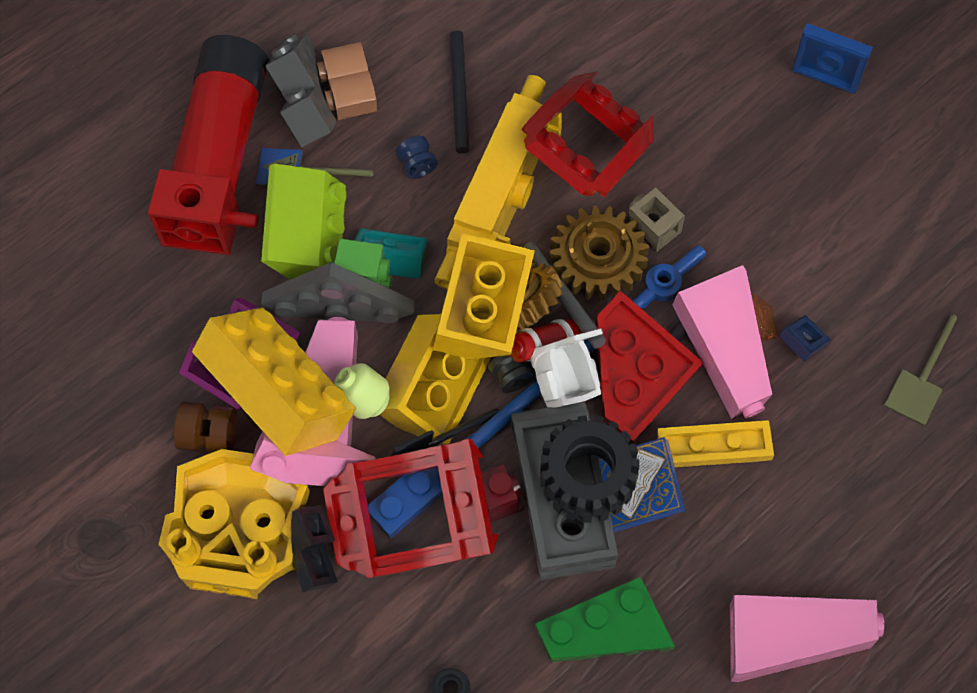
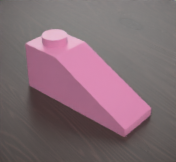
(306, 467)

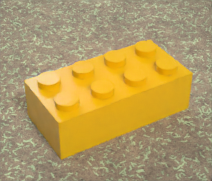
(273, 380)

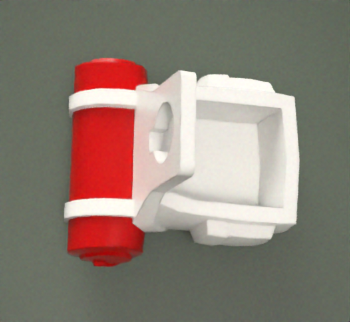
(560, 361)

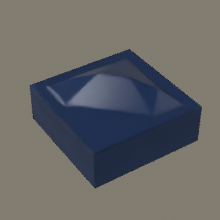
(804, 338)

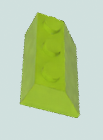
(302, 219)

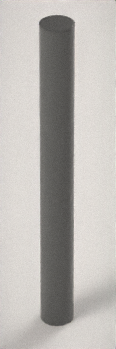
(569, 302)

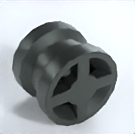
(511, 374)

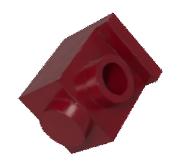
(501, 493)

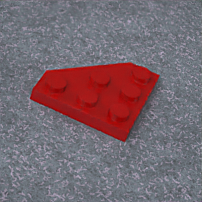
(638, 366)

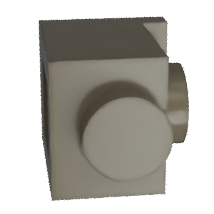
(658, 208)

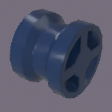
(416, 157)

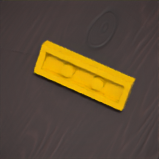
(719, 443)

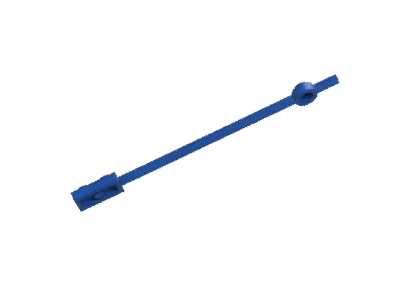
(419, 490)

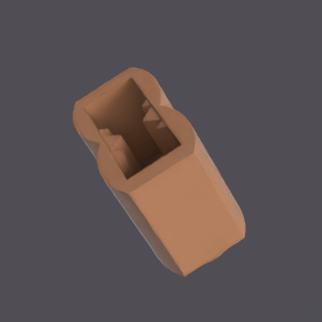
(348, 81)

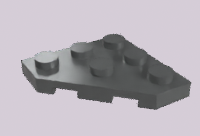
(337, 293)

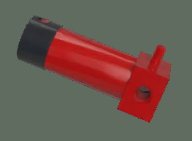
(196, 200)

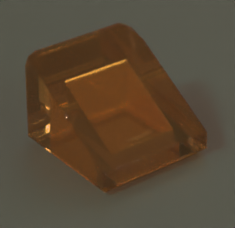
(765, 319)

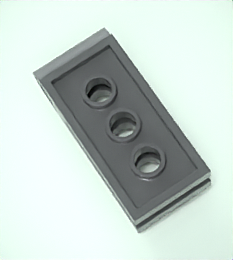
(554, 550)

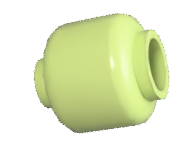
(364, 389)

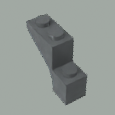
(296, 75)

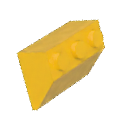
(483, 298)
(430, 386)

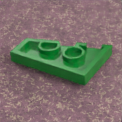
(606, 625)

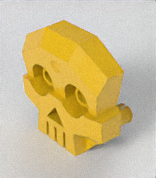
(239, 501)

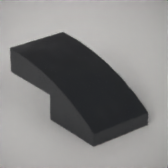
(309, 537)

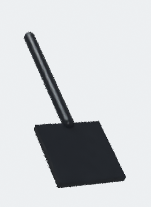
(425, 440)

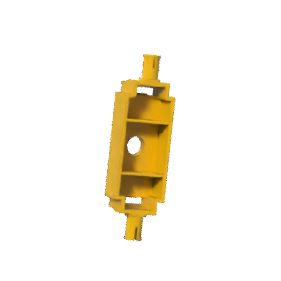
(501, 179)

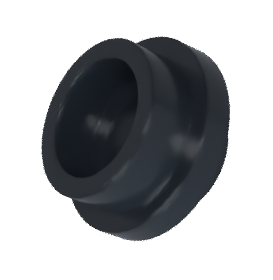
(447, 676)

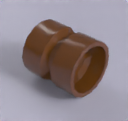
(192, 427)

